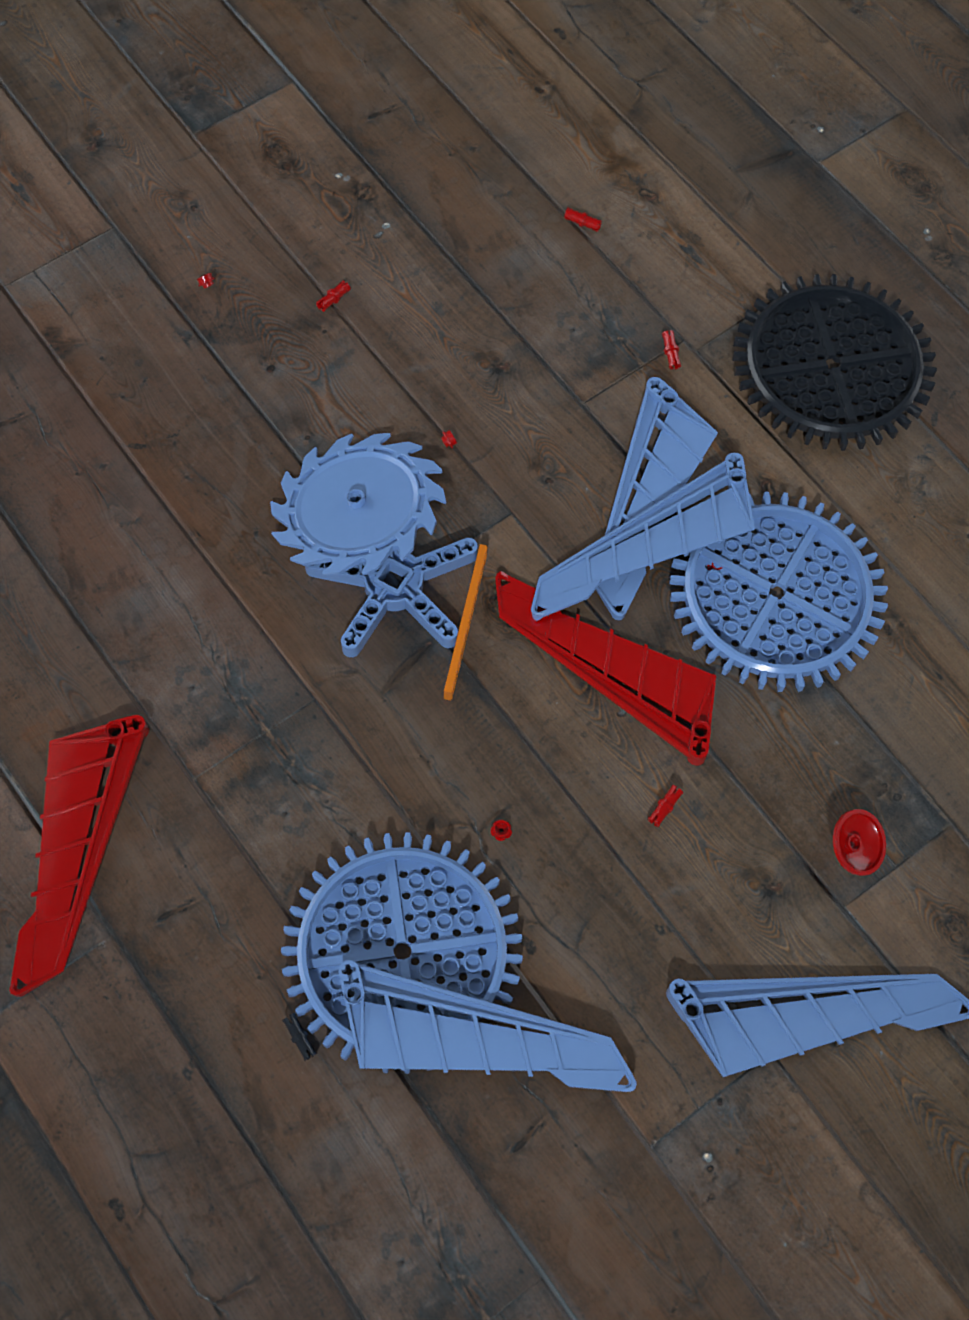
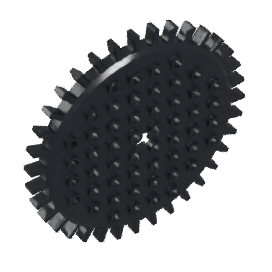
(856, 307)

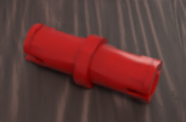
(583, 219)
(333, 296)
(671, 350)
(665, 806)

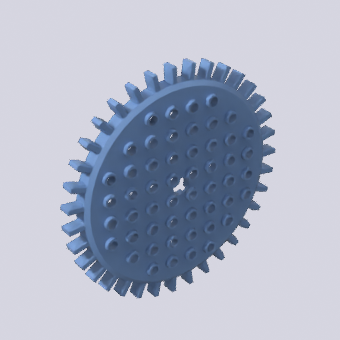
(847, 564)
(390, 863)

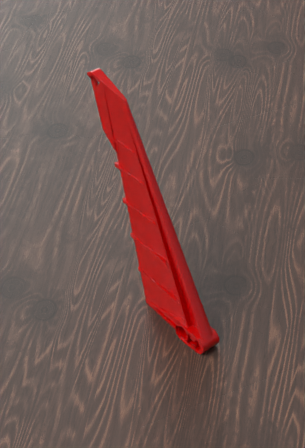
(661, 678)
(69, 803)

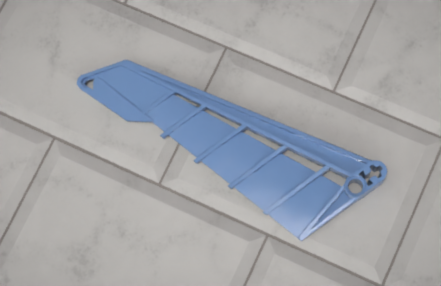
(675, 457)
(700, 526)
(774, 1031)
(420, 1040)

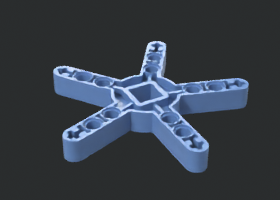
(408, 595)

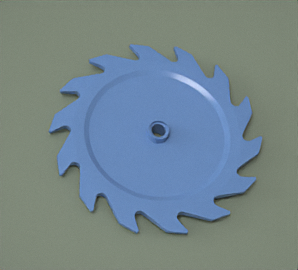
(357, 504)

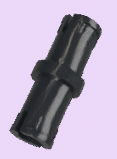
(299, 1037)

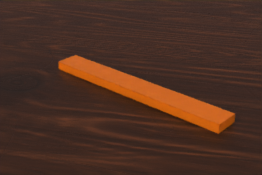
(465, 622)

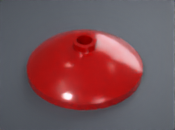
(859, 842)

